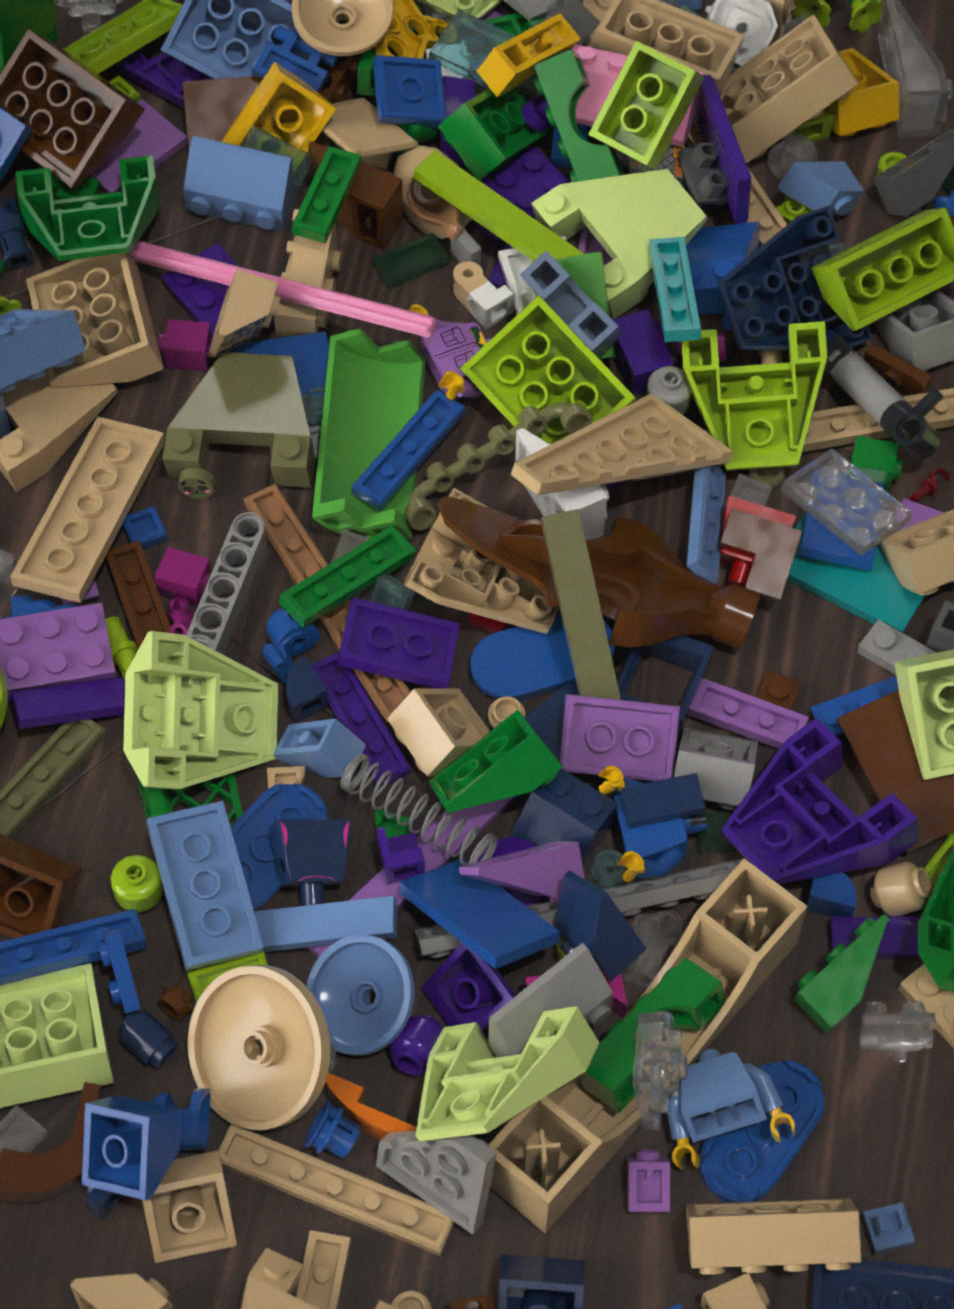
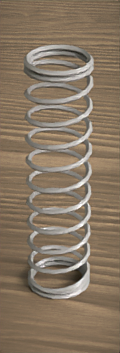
(363, 774)

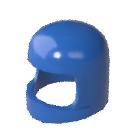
(194, 1119)

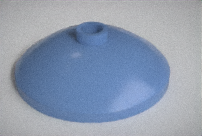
(343, 985)

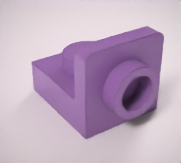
(648, 1181)

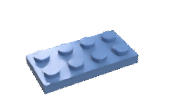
(204, 885)

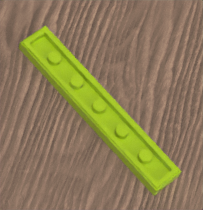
(490, 209)

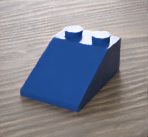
(713, 255)

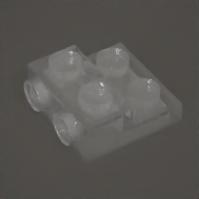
(657, 1066)

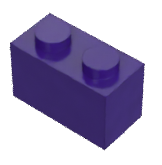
(641, 349)

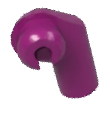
(180, 615)

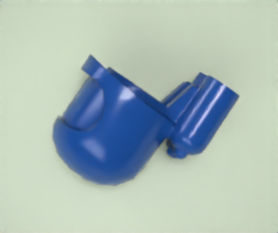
(288, 641)

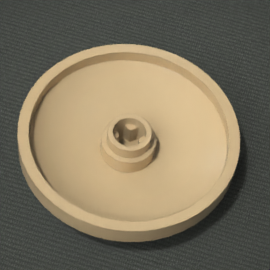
(259, 1047)

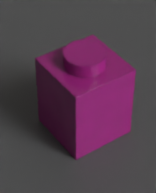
(186, 345)
(182, 575)

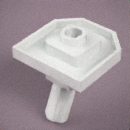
(748, 17)

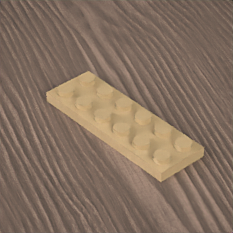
(88, 510)

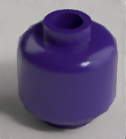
(414, 1044)

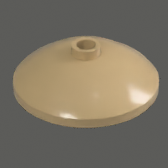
(319, 27)

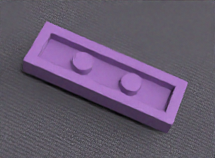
(745, 714)

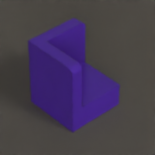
(400, 856)

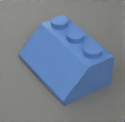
(239, 184)

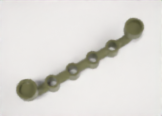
(420, 511)

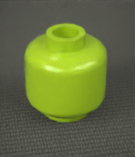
(136, 883)

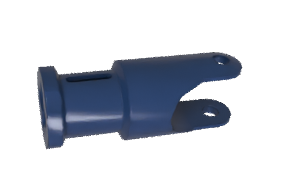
(13, 237)

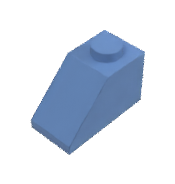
(822, 186)
(320, 746)

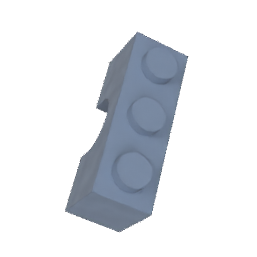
(571, 304)

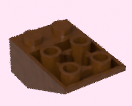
(372, 205)

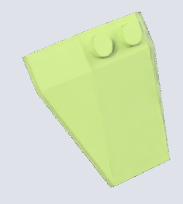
(194, 713)

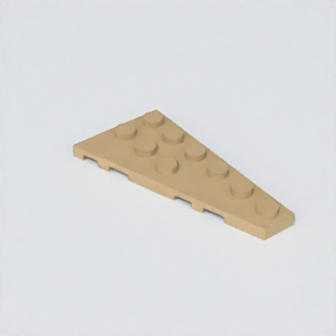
(626, 445)

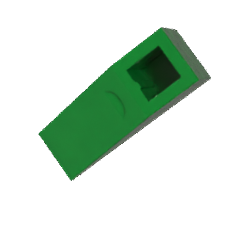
(840, 985)

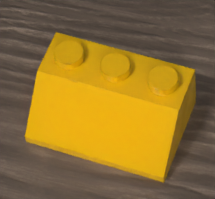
(283, 108)

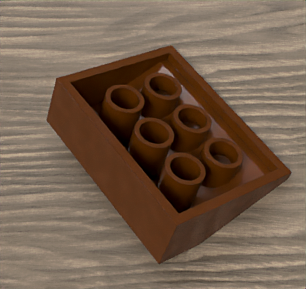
(69, 107)

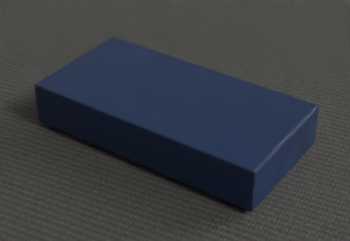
(663, 800)

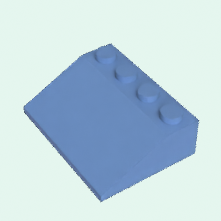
(227, 35)
(35, 342)

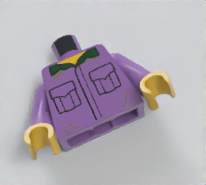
(448, 351)

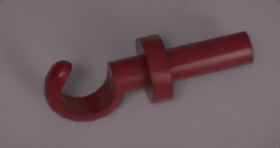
(929, 485)

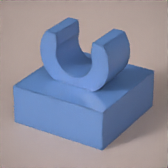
(888, 1228)

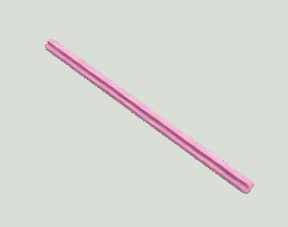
(288, 289)

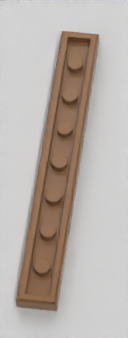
(301, 560)

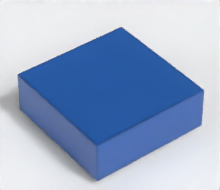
(146, 527)

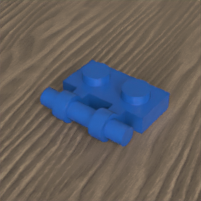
(306, 70)

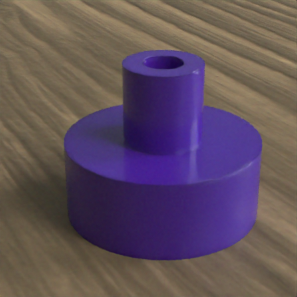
(535, 113)

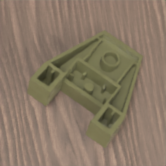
(245, 403)

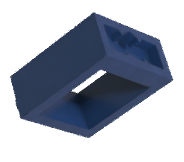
(677, 651)

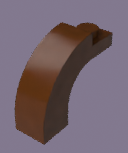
(47, 1174)

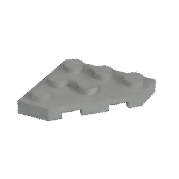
(444, 1172)

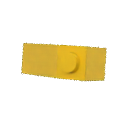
(515, 59)

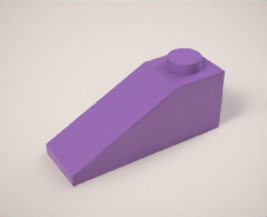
(531, 870)

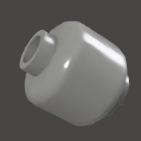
(671, 387)

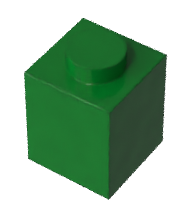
(877, 460)

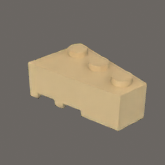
(310, 264)

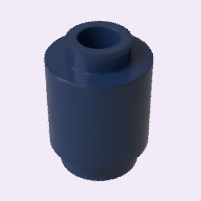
(148, 1038)

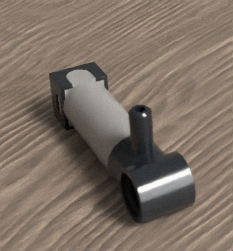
(883, 401)

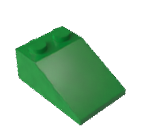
(490, 131)
(497, 767)

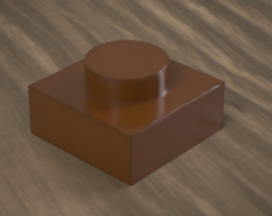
(779, 690)

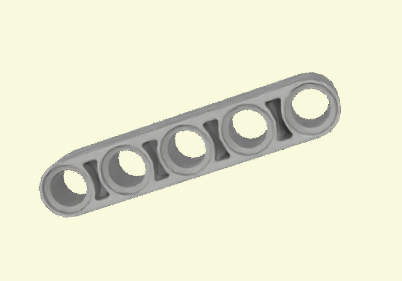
(230, 581)

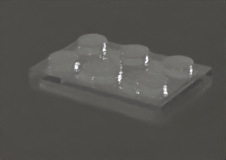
(846, 501)

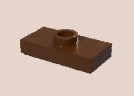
(898, 373)

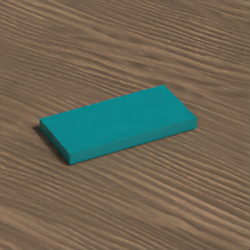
(862, 592)

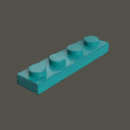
(674, 289)

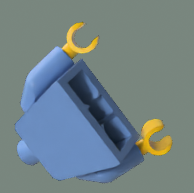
(721, 1098)

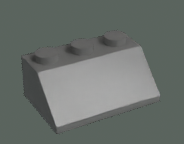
(567, 984)

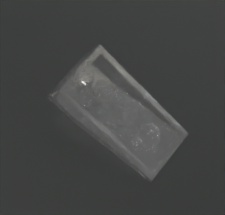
(917, 69)

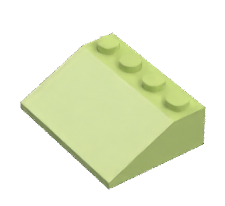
(928, 705)
(51, 1036)

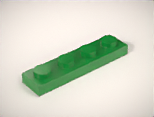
(346, 576)

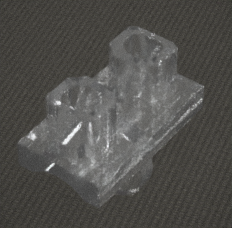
(897, 1031)

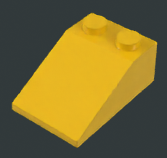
(870, 102)

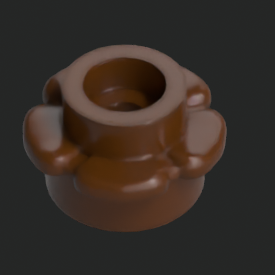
(176, 1002)

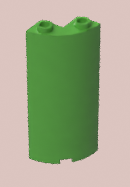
(365, 405)

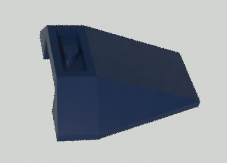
(780, 289)

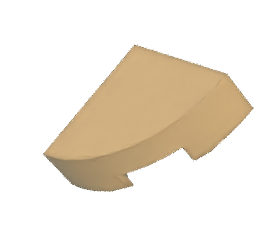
(286, 775)

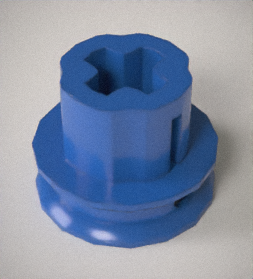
(332, 1131)

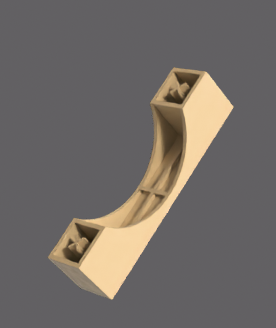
(570, 1134)

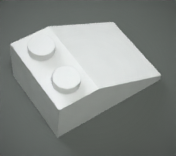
(589, 500)

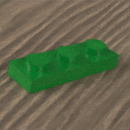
(326, 194)

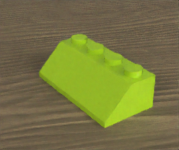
(889, 269)

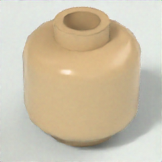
(901, 889)

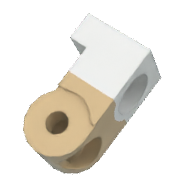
(480, 296)

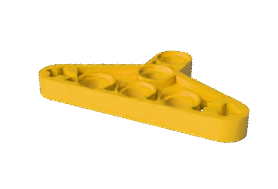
(401, 37)

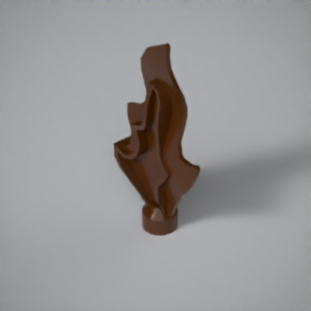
(633, 572)

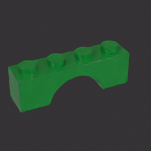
(563, 83)
(685, 992)

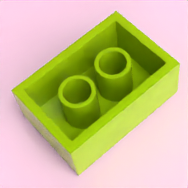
(646, 105)

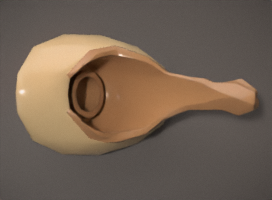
(422, 205)

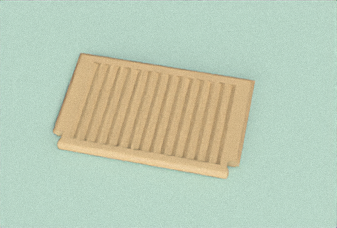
(357, 130)

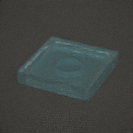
(467, 44)

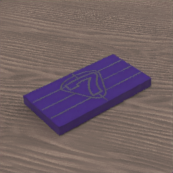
(717, 129)

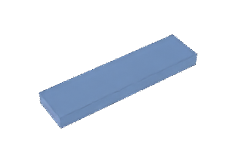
(706, 522)
(326, 923)

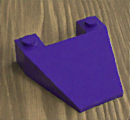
(801, 829)

